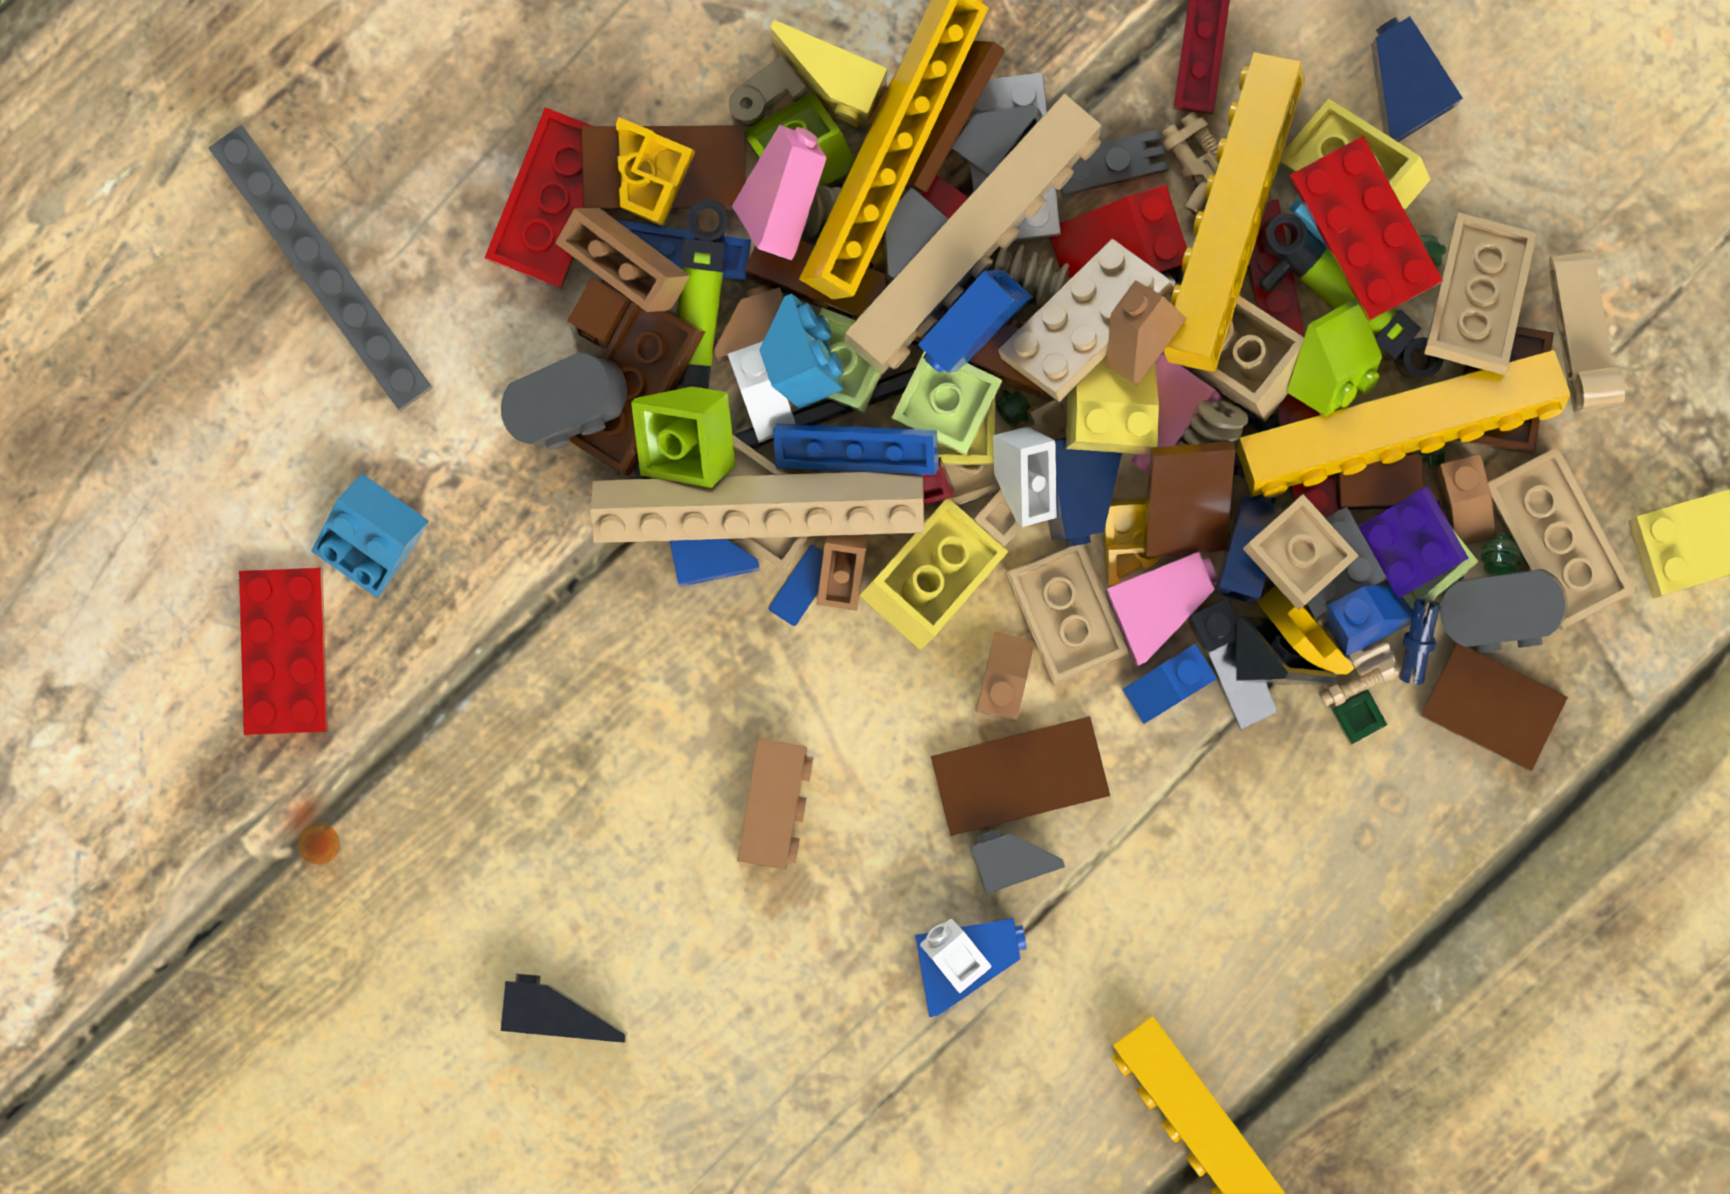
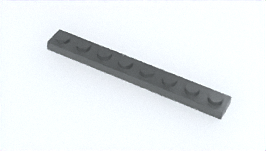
(320, 268)

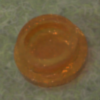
(318, 843)

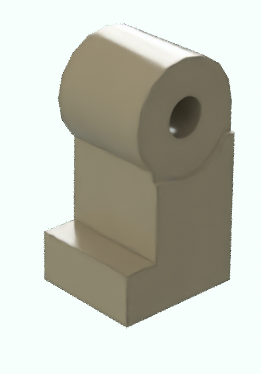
(763, 90)

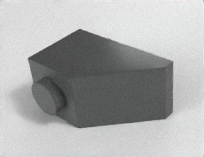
(993, 135)
(908, 231)
(1010, 860)

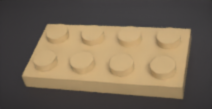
(1480, 293)
(1073, 327)
(1560, 533)

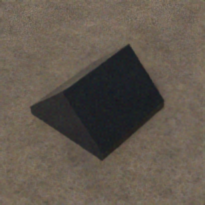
(1268, 658)

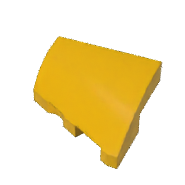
(650, 171)
(1125, 539)
(1303, 632)

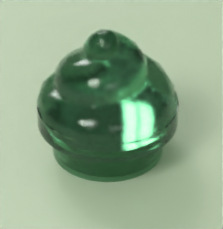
(1501, 555)

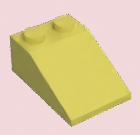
(839, 78)
(1335, 127)
(1113, 413)
(1684, 543)
(934, 574)

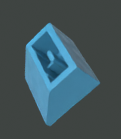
(799, 354)
(369, 535)

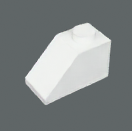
(763, 402)
(1026, 474)

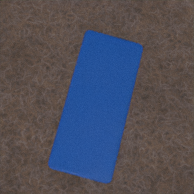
(799, 588)

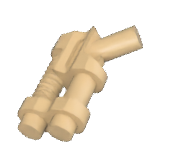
(1194, 168)
(1371, 666)

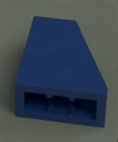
(1409, 80)
(1082, 492)
(1239, 574)

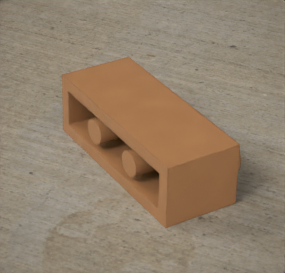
(622, 259)
(774, 804)

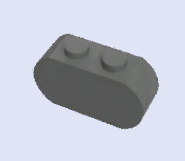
(564, 400)
(1504, 609)

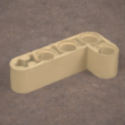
(1584, 334)

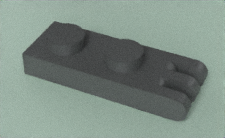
(1116, 163)

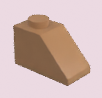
(749, 321)
(1140, 331)
(1467, 498)
(842, 571)
(1005, 676)

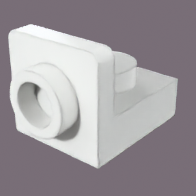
(955, 954)

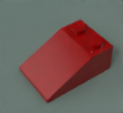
(1140, 223)

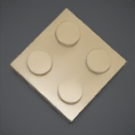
(1300, 552)

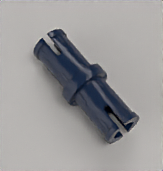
(1419, 641)

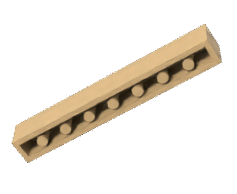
(973, 234)
(757, 507)

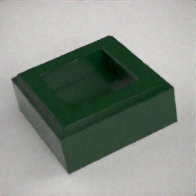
(1359, 717)

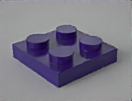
(1413, 542)

